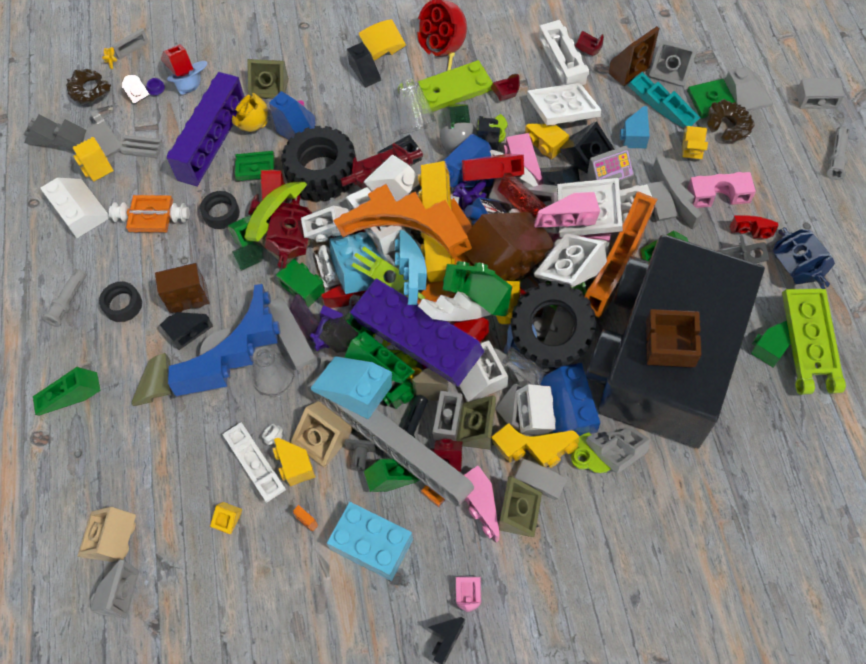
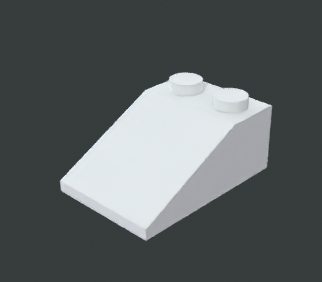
(573, 260)

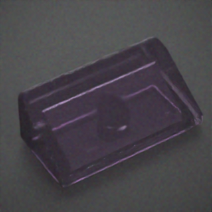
(303, 317)

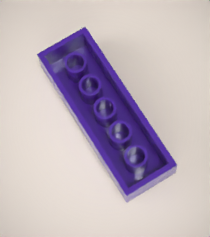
(205, 129)
(411, 330)

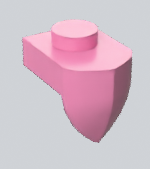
(468, 592)

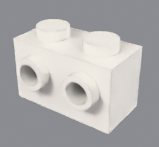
(321, 223)
(535, 409)

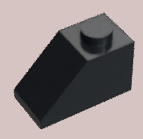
(363, 64)
(185, 327)

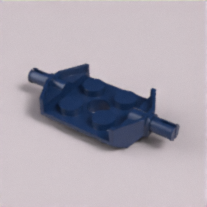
(806, 267)

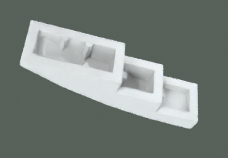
(453, 309)

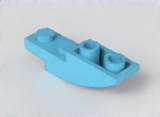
(411, 265)

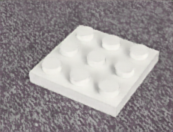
(563, 104)
(608, 199)

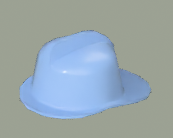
(190, 81)

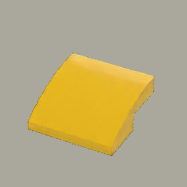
(382, 38)

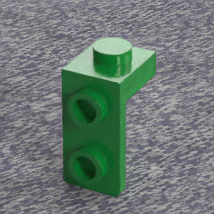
(455, 275)
(400, 395)

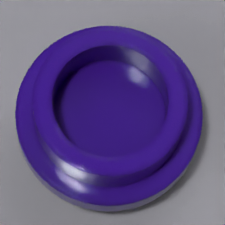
(155, 86)

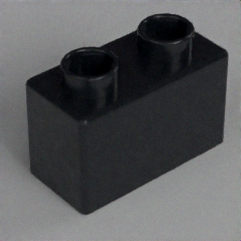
(676, 399)

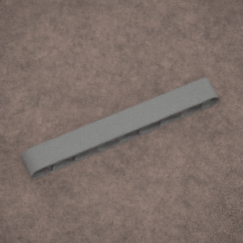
(406, 451)

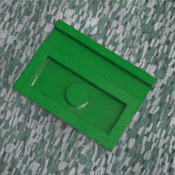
(249, 165)

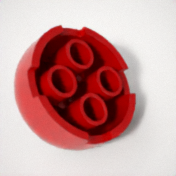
(445, 23)

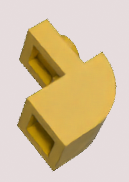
(694, 142)

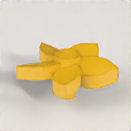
(109, 56)

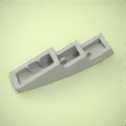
(680, 195)
(291, 334)

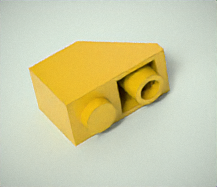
(547, 138)
(295, 462)

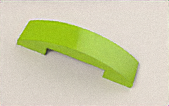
(257, 225)

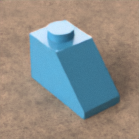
(636, 130)

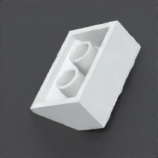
(75, 204)

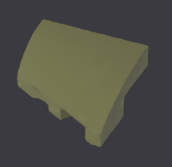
(153, 381)

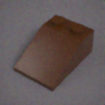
(634, 58)

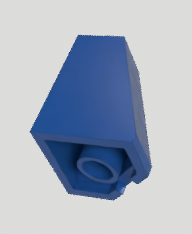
(290, 115)
(471, 148)

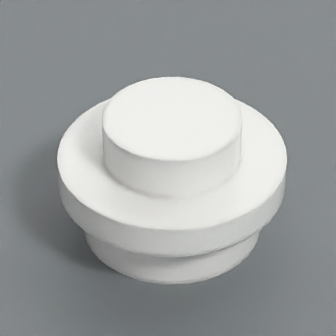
(271, 433)

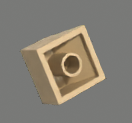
(321, 433)
(107, 535)

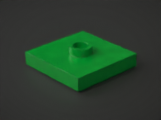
(707, 93)

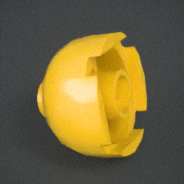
(251, 113)

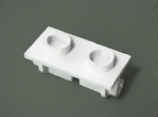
(326, 267)

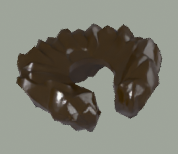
(77, 81)
(736, 115)

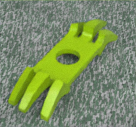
(378, 270)

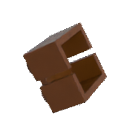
(182, 288)
(671, 336)

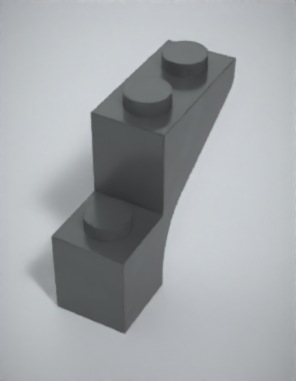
(44, 131)

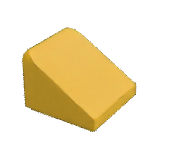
(225, 517)

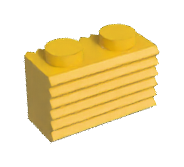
(92, 158)

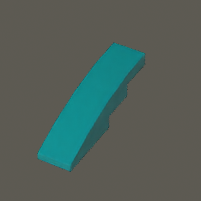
(667, 104)

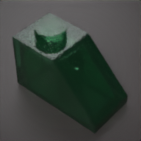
(458, 114)

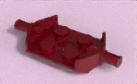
(364, 168)
(287, 241)

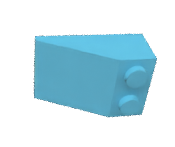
(354, 384)

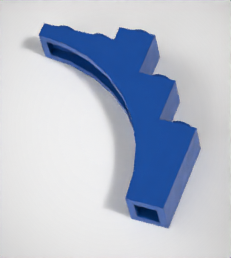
(213, 367)

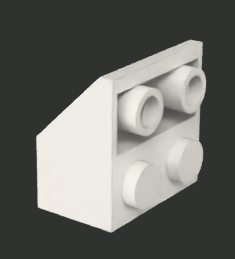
(485, 376)

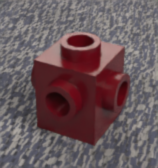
(450, 452)

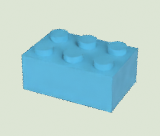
(342, 256)
(370, 541)

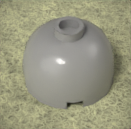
(455, 136)

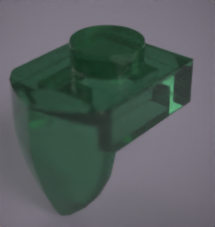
(248, 255)

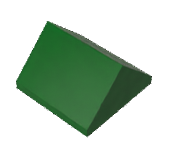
(489, 292)

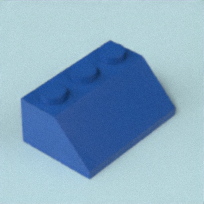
(572, 400)

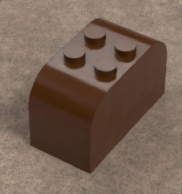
(508, 244)

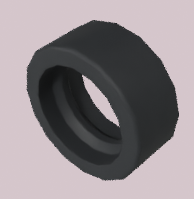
(217, 198)
(111, 292)

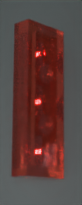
(519, 195)

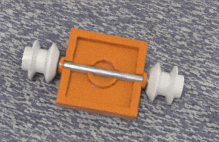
(149, 213)

